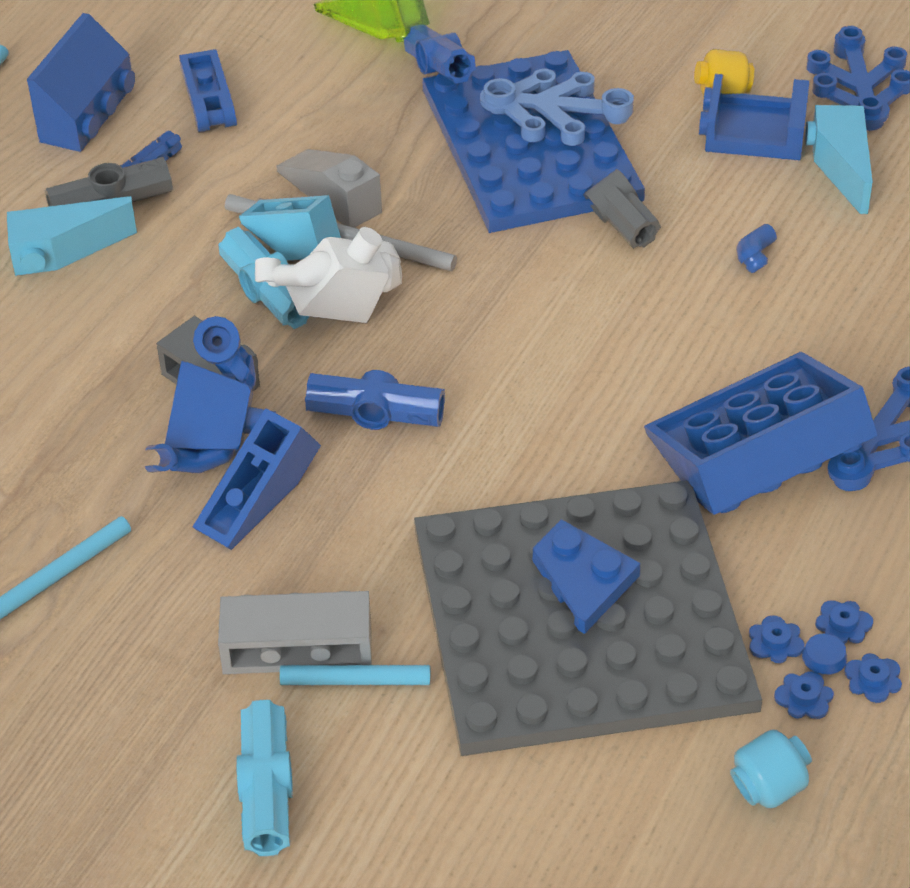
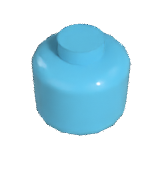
(771, 769)

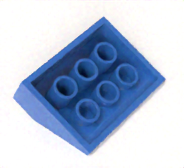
(763, 431)

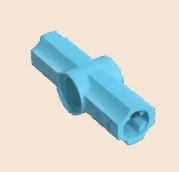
(240, 252)
(264, 778)

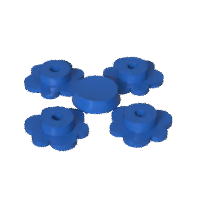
(824, 655)

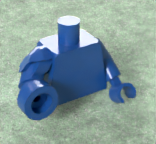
(210, 408)

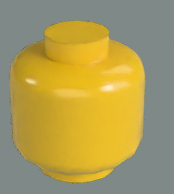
(735, 67)

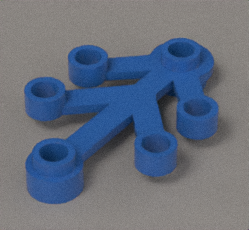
(850, 46)
(855, 469)

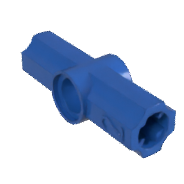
(439, 53)
(375, 399)

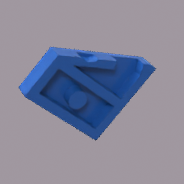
(583, 572)

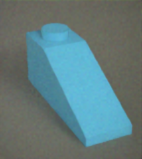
(843, 151)
(63, 234)

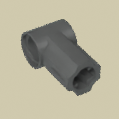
(619, 204)

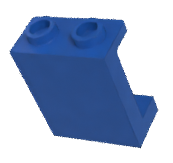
(754, 122)

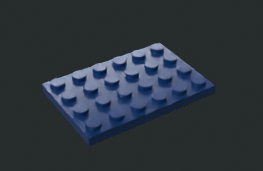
(519, 179)

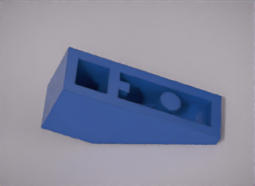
(257, 479)

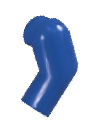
(750, 247)

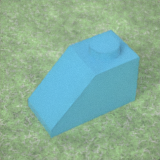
(292, 224)

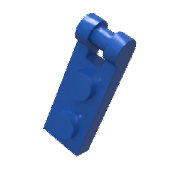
(207, 90)

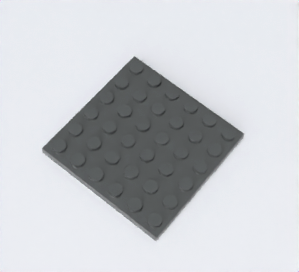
(524, 669)

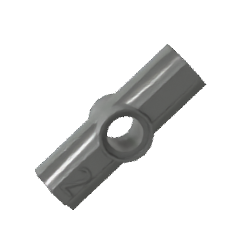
(113, 181)

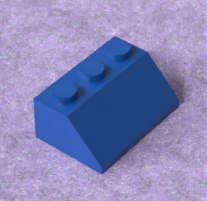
(79, 85)

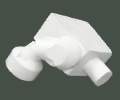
(339, 276)

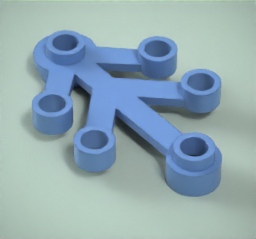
(511, 98)

